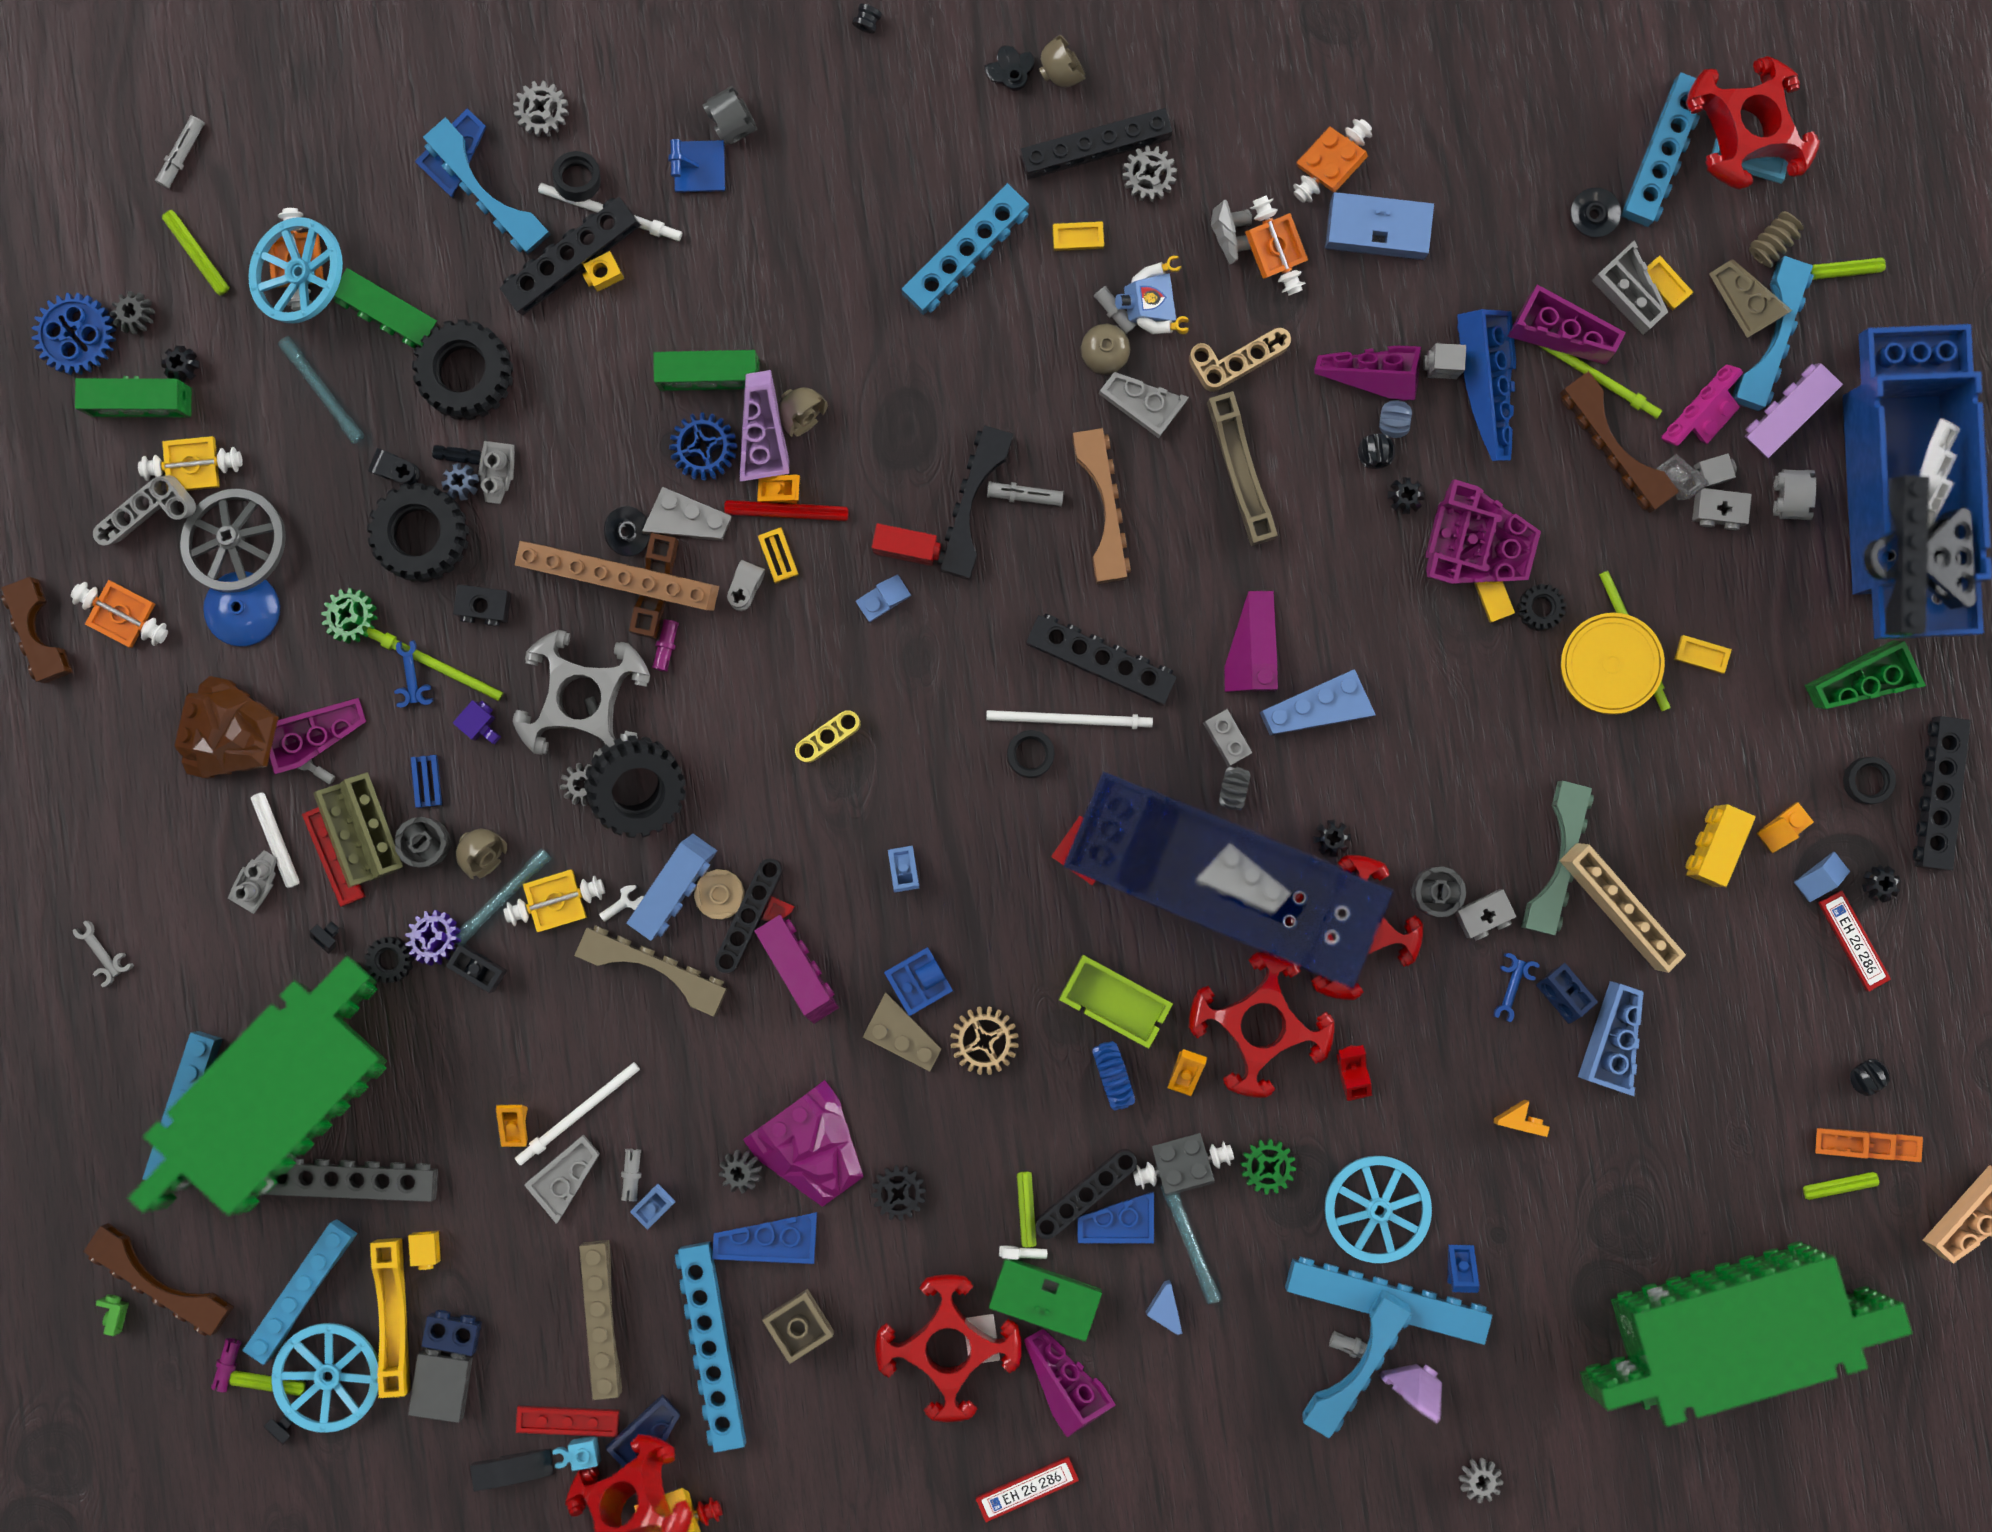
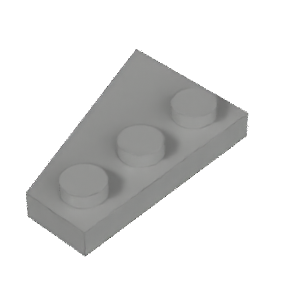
(683, 516)
(1241, 878)

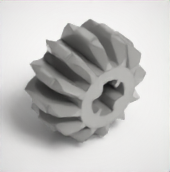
(571, 784)
(1471, 1480)

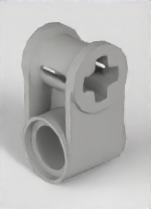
(746, 581)

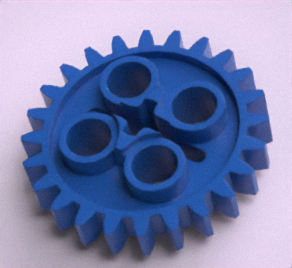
(91, 319)

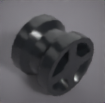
(867, 18)

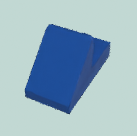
(1462, 1269)

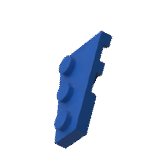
(472, 131)
(1119, 1223)

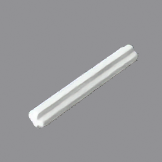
(275, 840)

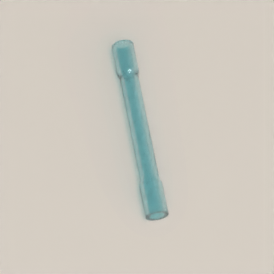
(345, 422)
(530, 868)
(1205, 1279)

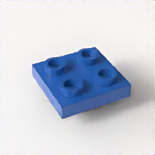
(918, 981)

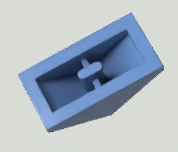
(1822, 877)
(1164, 1308)

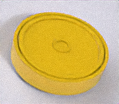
(1612, 663)

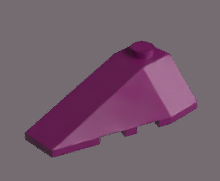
(1384, 373)
(1253, 652)
(310, 733)
(1070, 1392)

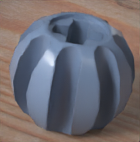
(1395, 419)
(452, 483)

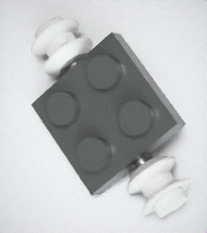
(1183, 1164)

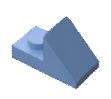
(883, 598)
(903, 869)
(652, 1206)

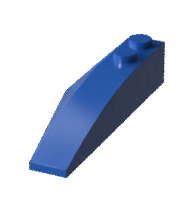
(1488, 376)

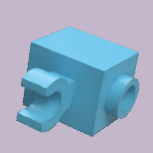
(581, 1453)

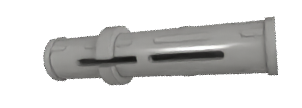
(175, 160)
(1025, 494)

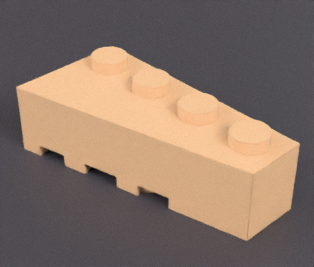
(1966, 1222)

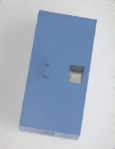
(1379, 226)

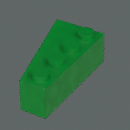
(383, 308)
(1870, 676)

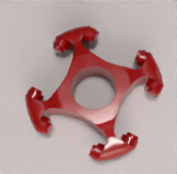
(1769, 106)
(1386, 935)
(1258, 1056)
(948, 1379)
(640, 1477)

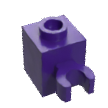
(476, 720)

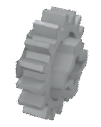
(548, 102)
(1139, 179)

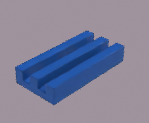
(416, 781)

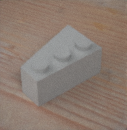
(1631, 289)

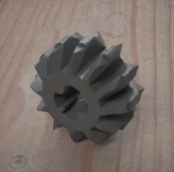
(135, 303)
(1234, 788)
(749, 1171)

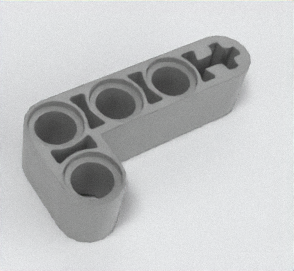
(139, 514)

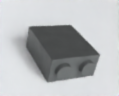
(440, 1385)

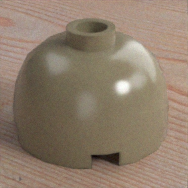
(1060, 64)
(1105, 349)
(799, 410)
(479, 852)

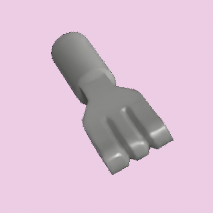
(318, 772)

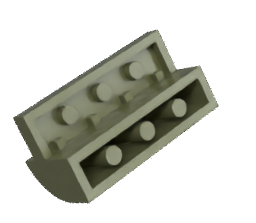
(358, 830)

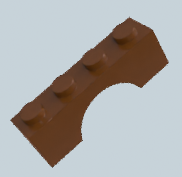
(24, 602)
(649, 610)

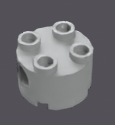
(1796, 494)

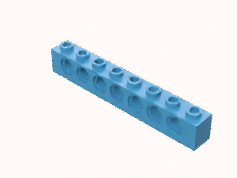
(734, 1435)

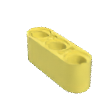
(815, 737)

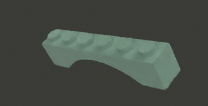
(1570, 808)

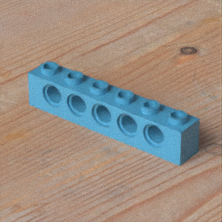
(1005, 200)
(1636, 206)

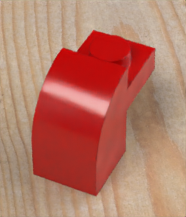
(1354, 1072)

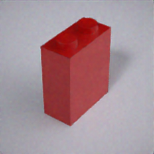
(905, 544)

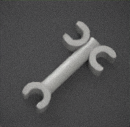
(112, 967)

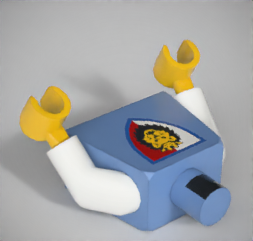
(1151, 300)

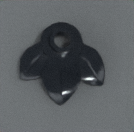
(1009, 65)

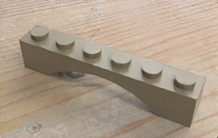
(1236, 454)
(699, 991)
(599, 1320)

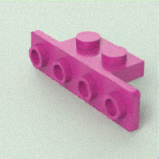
(1708, 410)

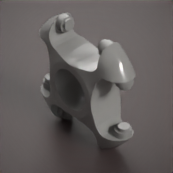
(561, 674)

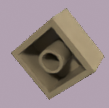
(798, 1326)

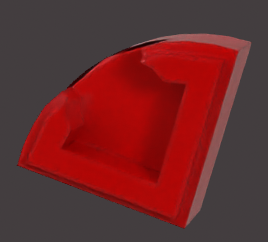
(776, 907)

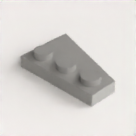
(1145, 404)
(562, 1177)

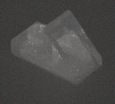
(1683, 477)

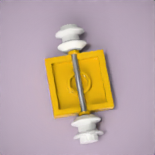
(191, 462)
(554, 901)

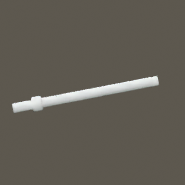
(656, 227)
(539, 1144)

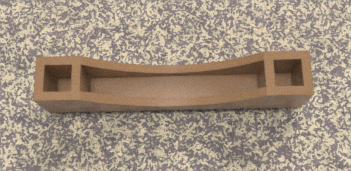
(1092, 455)

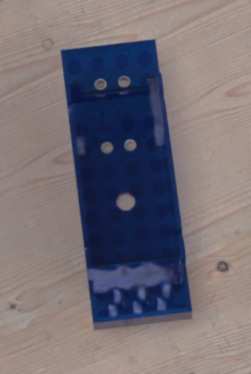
(1161, 846)

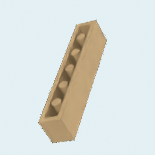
(1622, 907)

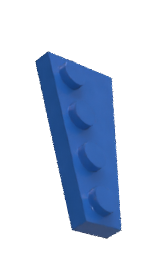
(776, 1241)

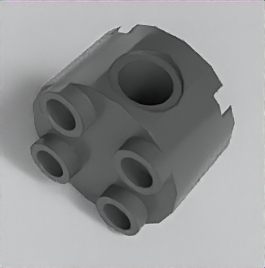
(731, 115)
(422, 842)
(1438, 891)

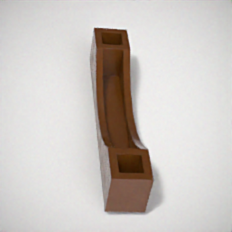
(1586, 401)
(115, 1251)

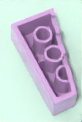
(1793, 410)
(763, 437)

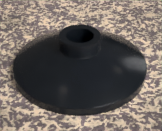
(1601, 202)
(633, 523)

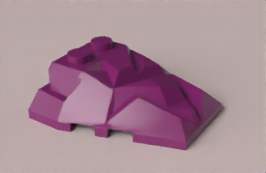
(1478, 539)
(810, 1146)

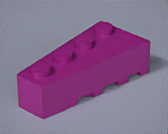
(1564, 327)

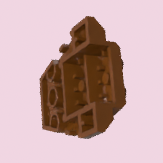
(224, 730)

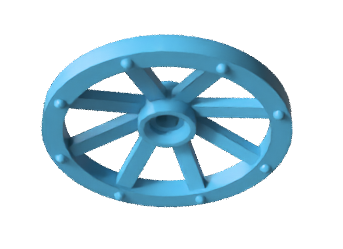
(297, 270)
(1371, 1206)
(320, 1382)

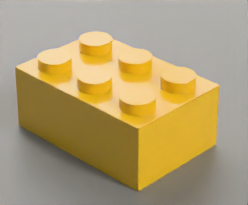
(1719, 845)

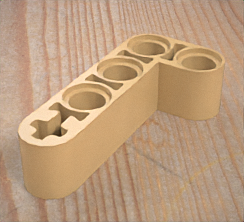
(1243, 356)

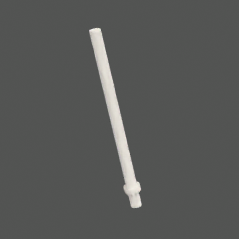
(1133, 721)

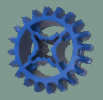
(692, 450)
(1113, 1075)

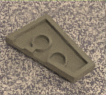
(1747, 298)
(901, 1034)

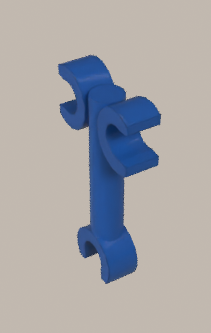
(412, 694)
(1519, 968)

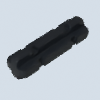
(456, 454)

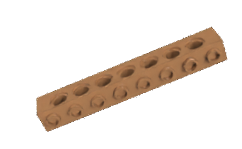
(617, 575)

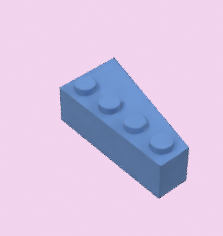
(1325, 704)
(671, 886)
(1615, 1040)

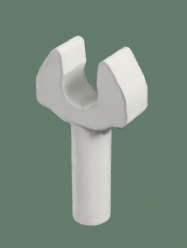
(622, 903)
(1014, 1252)

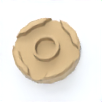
(719, 894)

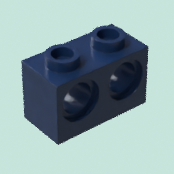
(1566, 993)
(451, 1340)

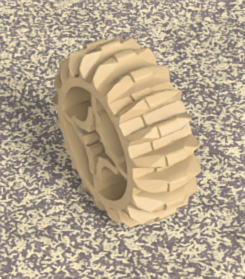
(994, 1060)

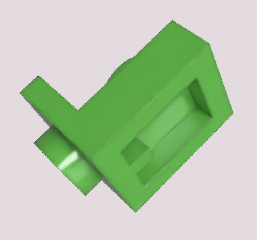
(115, 1317)

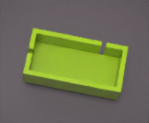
(1115, 1001)

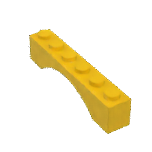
(389, 1280)

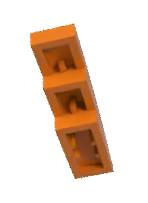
(1869, 1145)

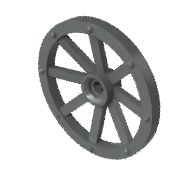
(234, 544)

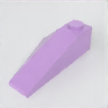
(1418, 1387)

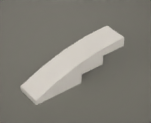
(1938, 465)

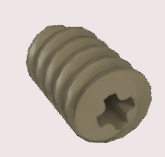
(1775, 238)

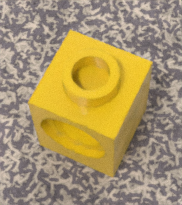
(613, 274)
(424, 1249)

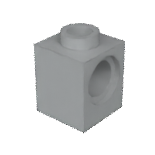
(1717, 469)

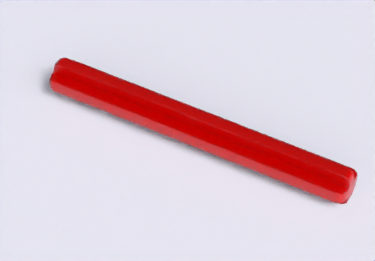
(786, 510)

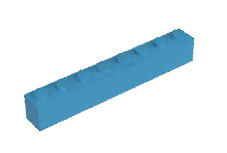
(1359, 1294)

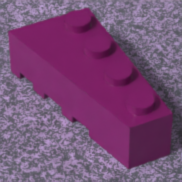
(796, 969)

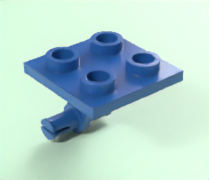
(697, 165)

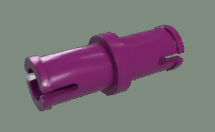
(665, 645)
(226, 1364)

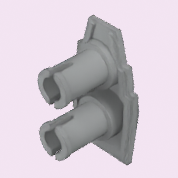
(1224, 226)
(496, 470)
(254, 882)

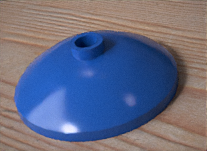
(252, 622)

